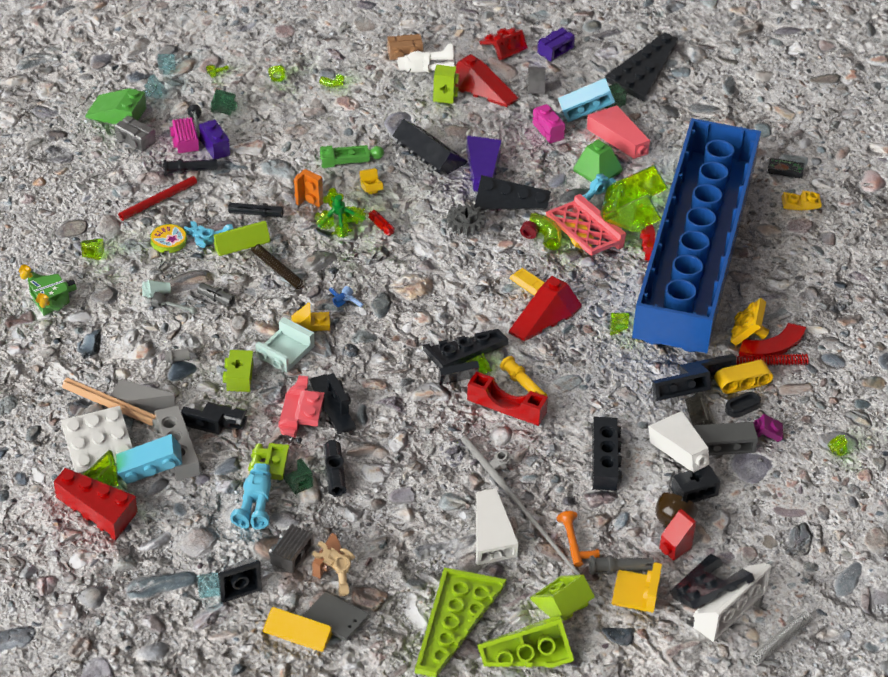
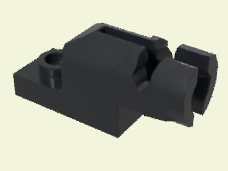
(214, 418)

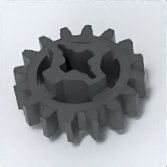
(466, 219)

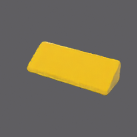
(298, 629)

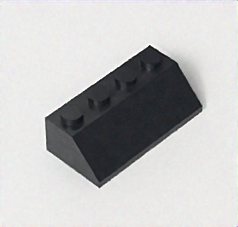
(428, 147)

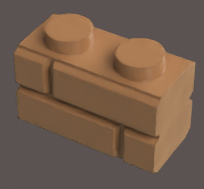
(403, 45)

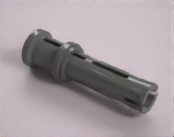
(613, 564)

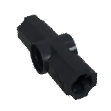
(334, 468)

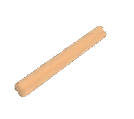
(108, 401)

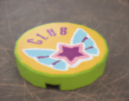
(168, 238)

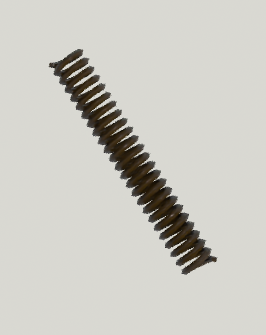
(282, 269)

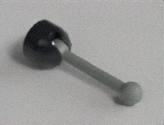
(195, 115)

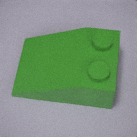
(117, 105)

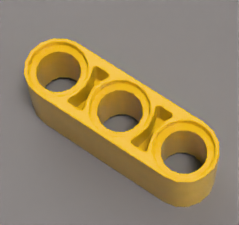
(743, 376)

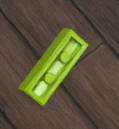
(241, 238)

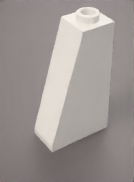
(680, 441)
(493, 529)

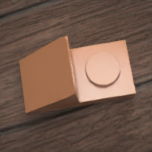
(319, 566)

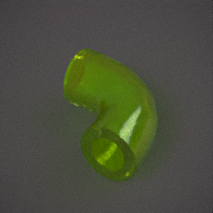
(549, 229)

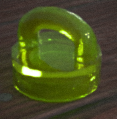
(277, 70)
(837, 443)

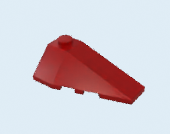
(482, 81)

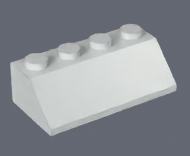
(729, 606)

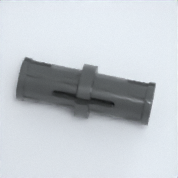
(225, 298)

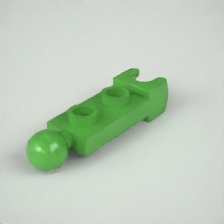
(344, 155)

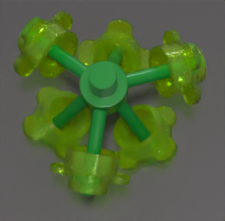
(345, 214)

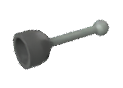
(159, 300)

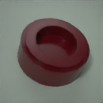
(529, 230)

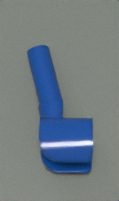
(338, 299)

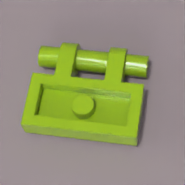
(274, 456)

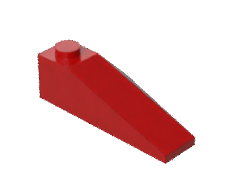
(548, 306)

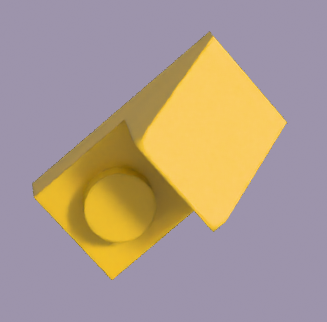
(312, 320)

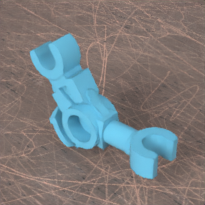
(599, 186)
(202, 235)

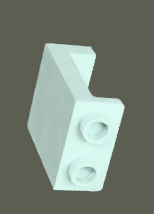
(286, 345)

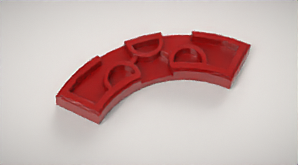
(776, 345)

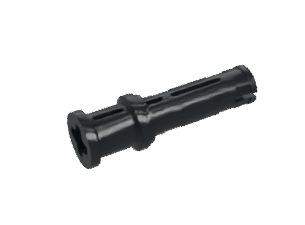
(184, 166)

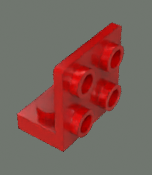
(506, 42)

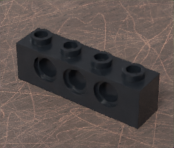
(605, 454)

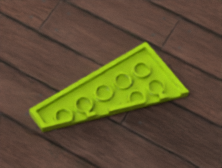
(456, 610)

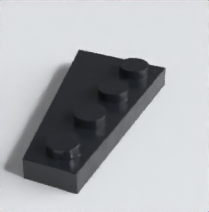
(503, 195)
(465, 348)

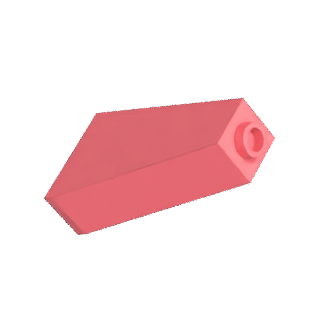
(619, 131)

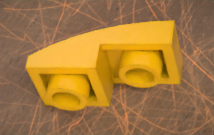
(805, 201)

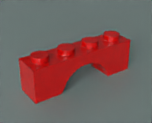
(485, 392)

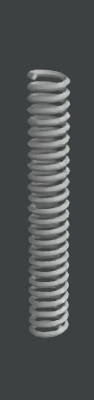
(790, 632)

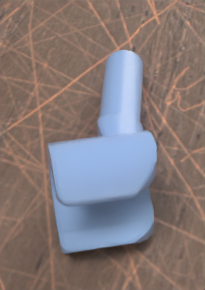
(348, 296)

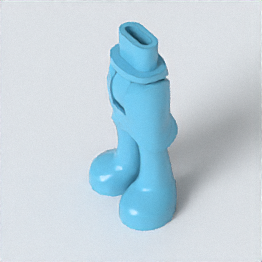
(257, 490)

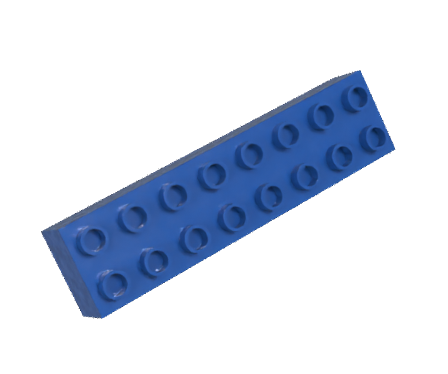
(696, 237)

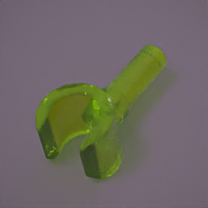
(212, 70)

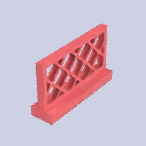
(588, 212)

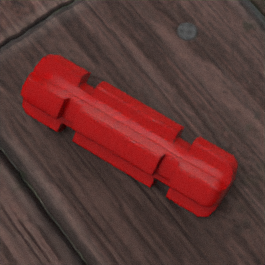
(381, 222)

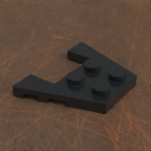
(702, 587)

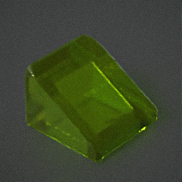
(92, 248)
(618, 322)
(483, 364)

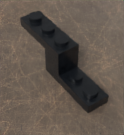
(693, 378)

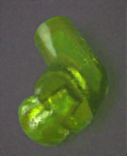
(339, 81)

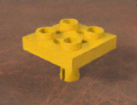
(749, 322)

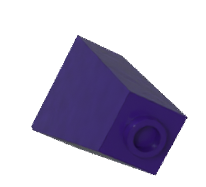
(482, 157)

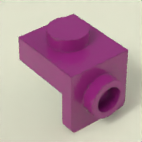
(769, 427)

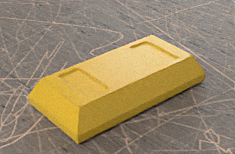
(527, 280)

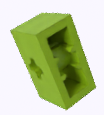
(445, 84)
(239, 370)

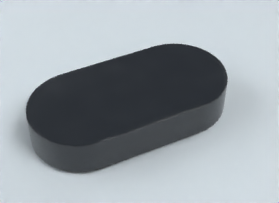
(742, 404)

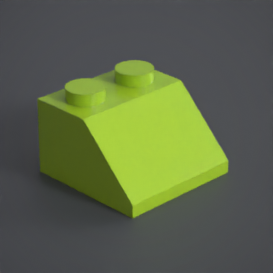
(564, 596)

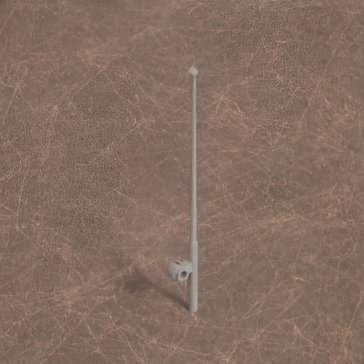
(501, 459)

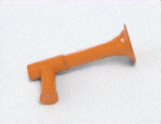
(567, 519)

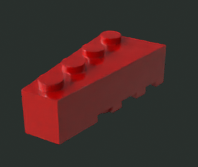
(96, 501)

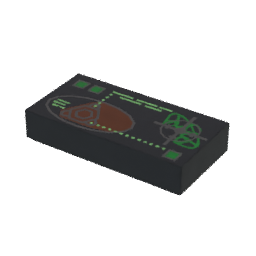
(785, 168)

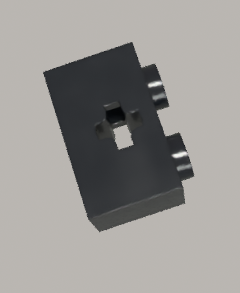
(696, 485)

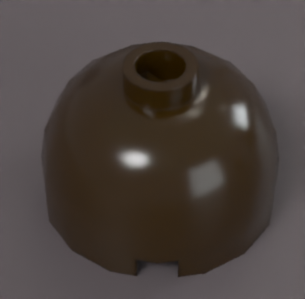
(668, 506)

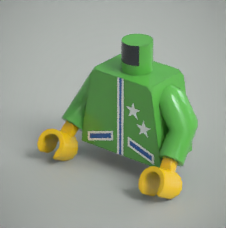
(47, 291)

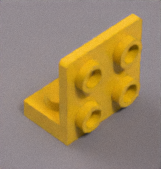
(637, 589)

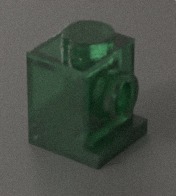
(224, 102)

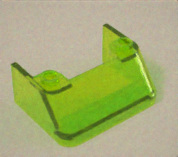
(629, 200)

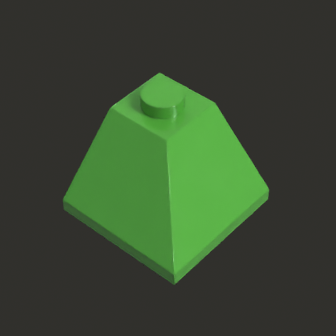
(598, 159)

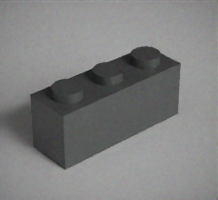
(729, 438)

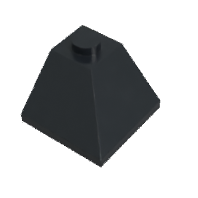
(240, 580)

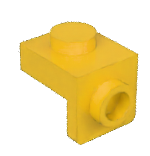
(370, 181)

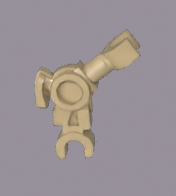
(339, 562)

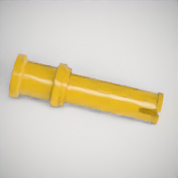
(518, 373)

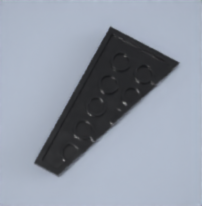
(644, 67)

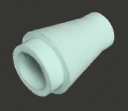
(151, 287)

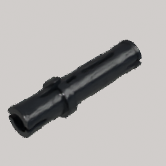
(254, 209)

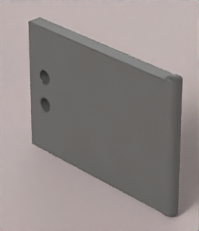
(338, 614)

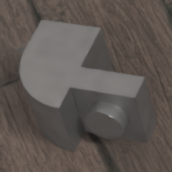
(536, 80)

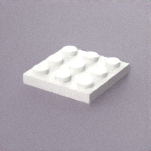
(93, 435)

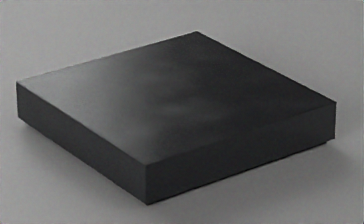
(457, 372)

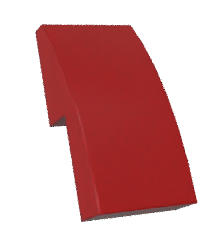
(648, 237)

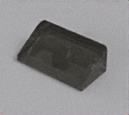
(699, 409)

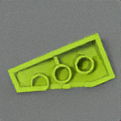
(534, 645)

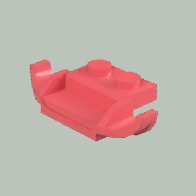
(300, 408)

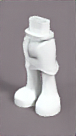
(420, 61)

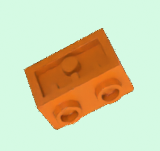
(308, 188)

